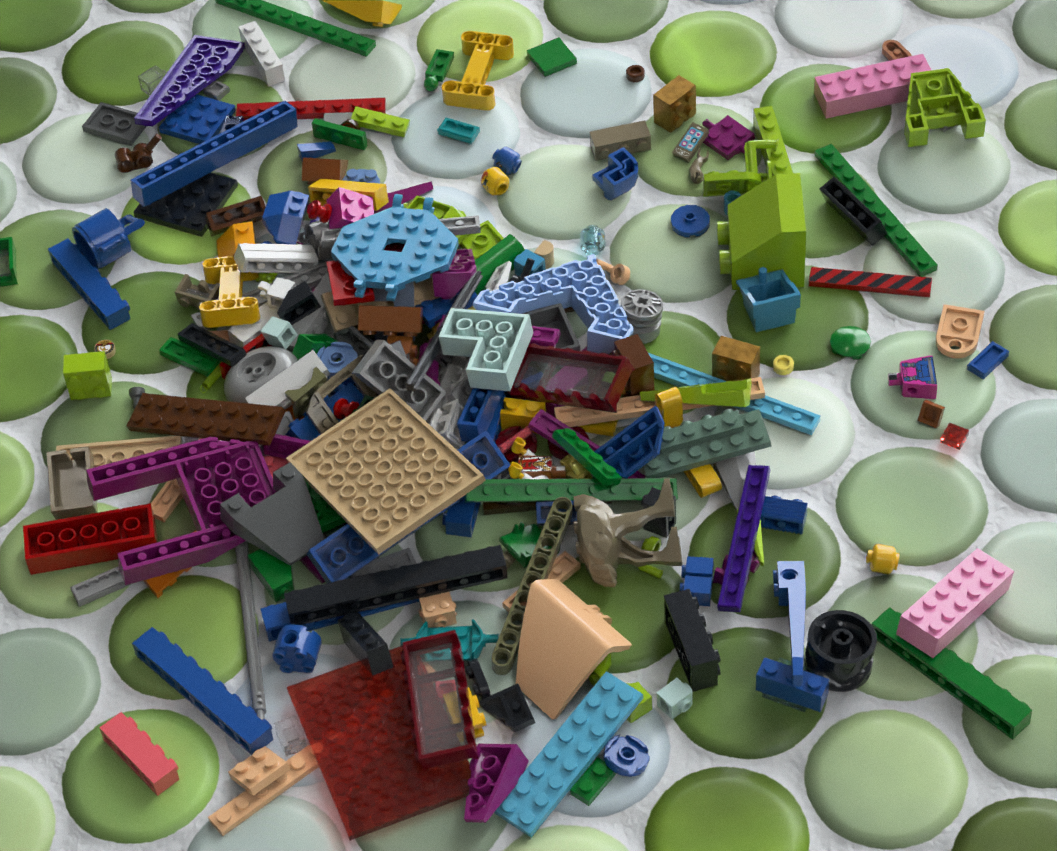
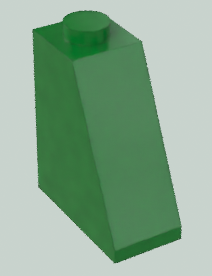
(272, 573)

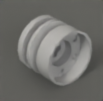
(644, 313)

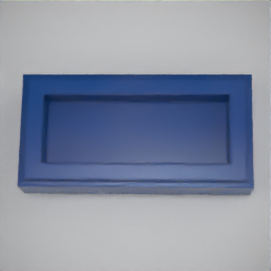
(988, 360)

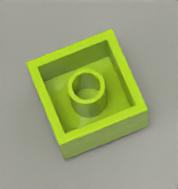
(87, 375)

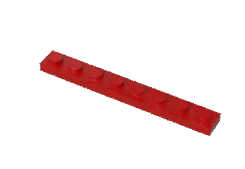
(315, 108)

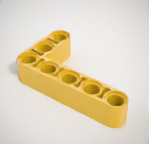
(671, 408)

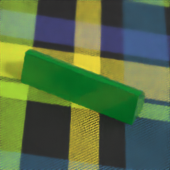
(499, 254)

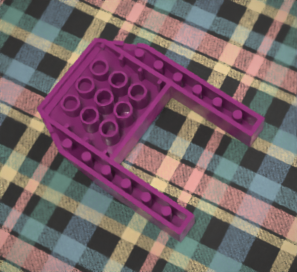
(207, 476)

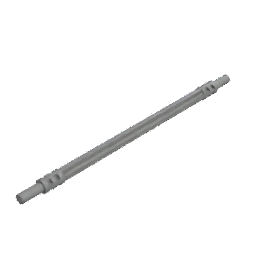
(250, 630)

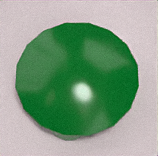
(850, 342)

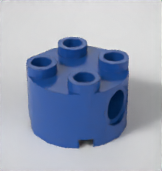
(296, 649)

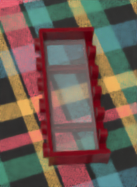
(571, 377)
(438, 700)

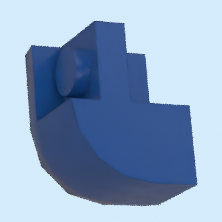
(619, 175)

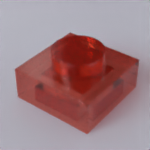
(954, 436)

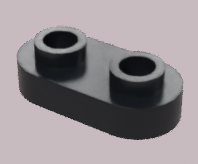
(480, 684)

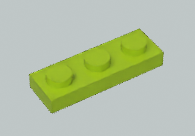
(381, 122)

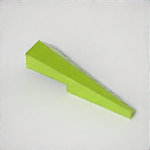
(720, 394)

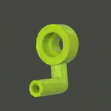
(651, 544)

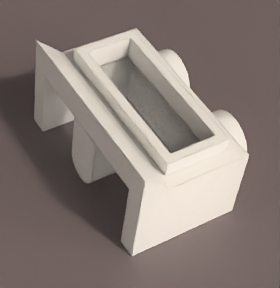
(450, 425)

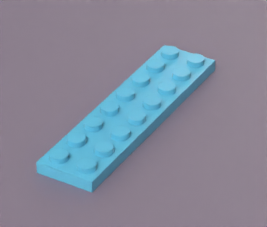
(569, 753)

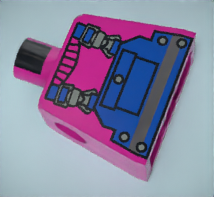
(916, 378)

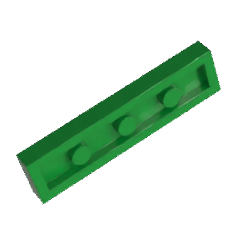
(587, 457)

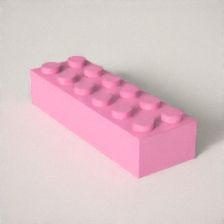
(867, 86)
(954, 603)

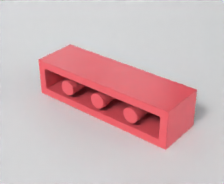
(139, 753)

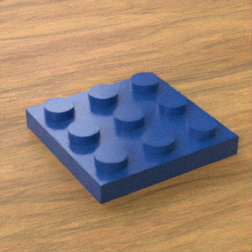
(197, 119)

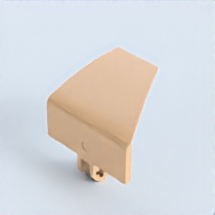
(561, 645)

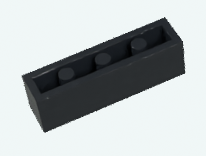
(853, 211)
(365, 643)

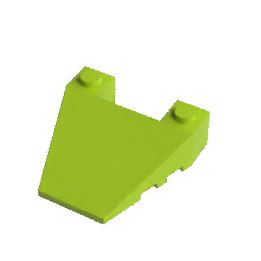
(940, 101)

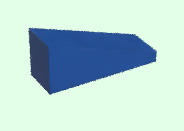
(315, 150)

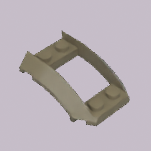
(318, 411)

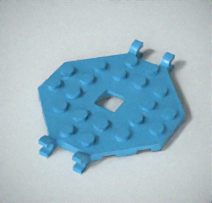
(426, 250)

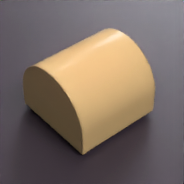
(546, 251)

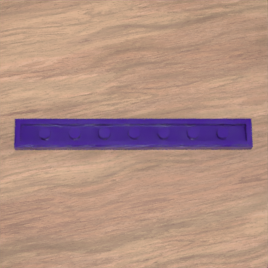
(743, 539)

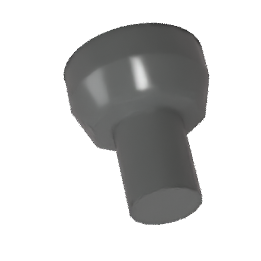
(135, 394)

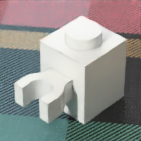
(276, 292)

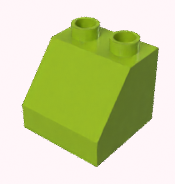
(765, 231)

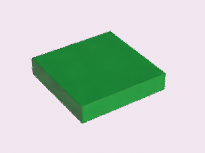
(551, 57)

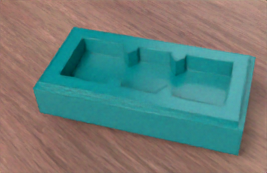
(458, 130)

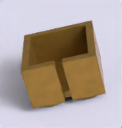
(674, 103)
(735, 360)

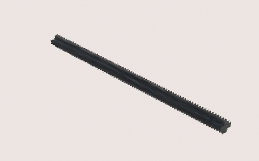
(434, 345)

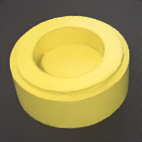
(783, 365)

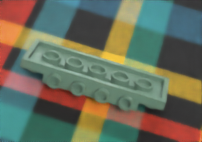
(708, 442)

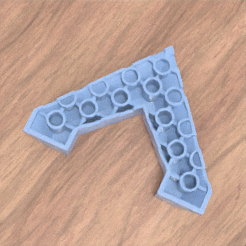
(573, 285)

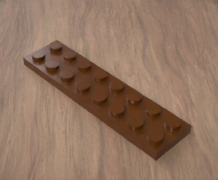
(205, 418)

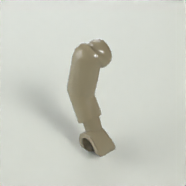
(695, 169)

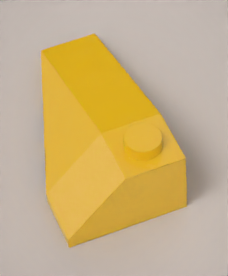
(373, 11)

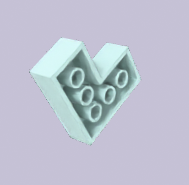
(492, 341)

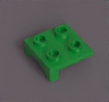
(522, 542)

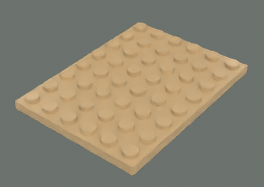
(385, 470)

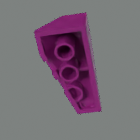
(460, 271)
(492, 779)

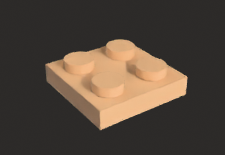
(259, 770)

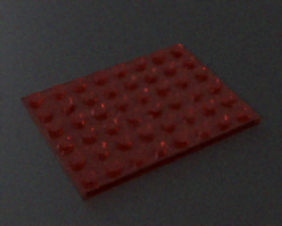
(366, 747)

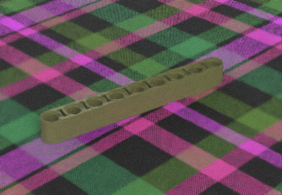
(532, 573)

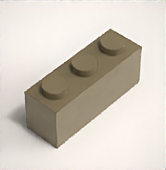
(632, 136)

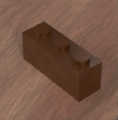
(245, 211)

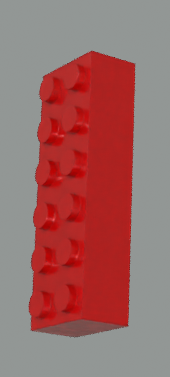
(87, 538)

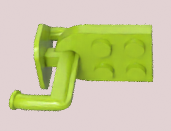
(720, 183)

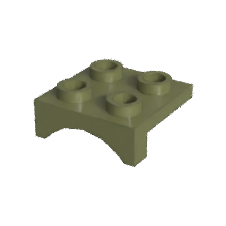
(301, 397)

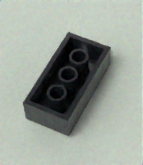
(691, 640)

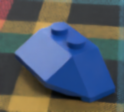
(285, 216)
(635, 444)

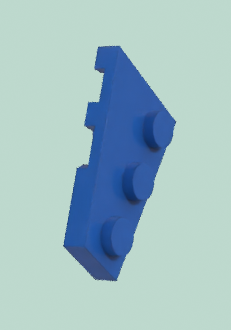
(435, 309)

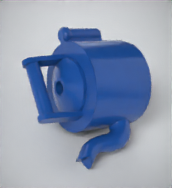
(105, 237)

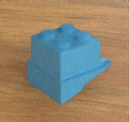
(770, 299)

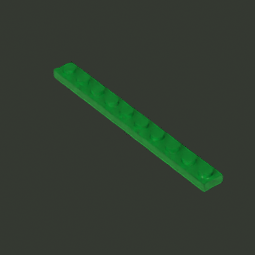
(303, 24)
(897, 234)
(550, 489)

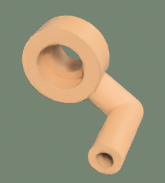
(618, 274)

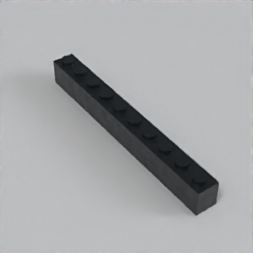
(396, 585)

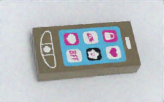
(690, 142)

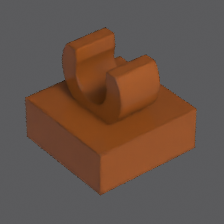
(931, 413)

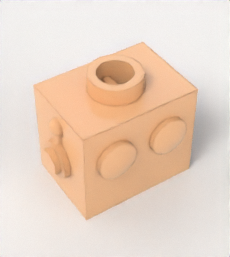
(438, 610)

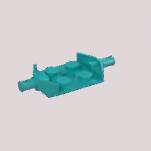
(471, 638)

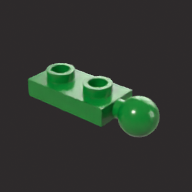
(438, 68)

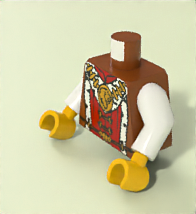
(533, 466)

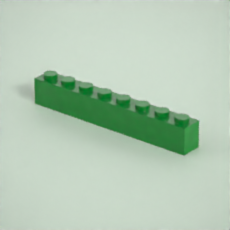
(957, 678)

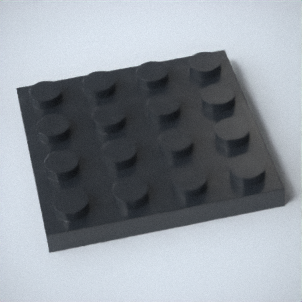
(187, 206)

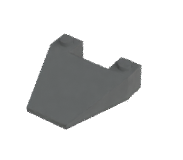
(280, 524)

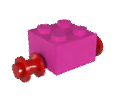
(341, 208)

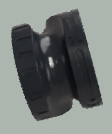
(841, 649)

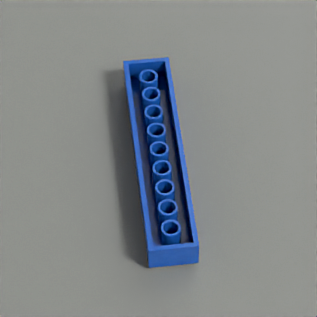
(348, 552)

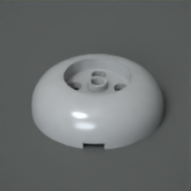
(255, 371)

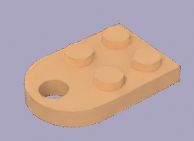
(959, 328)

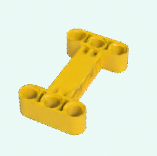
(472, 90)
(231, 307)

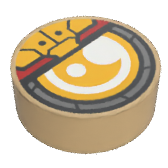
(107, 346)

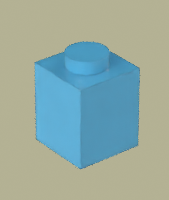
(520, 260)

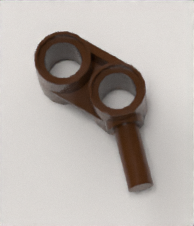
(138, 158)

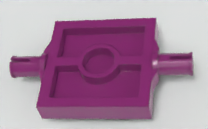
(727, 137)

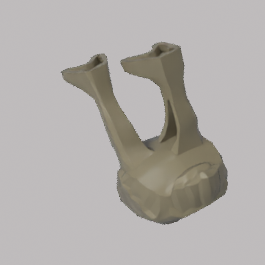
(602, 539)

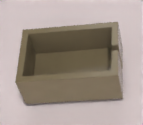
(68, 483)

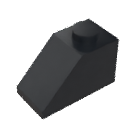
(298, 304)

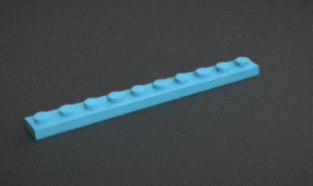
(769, 407)

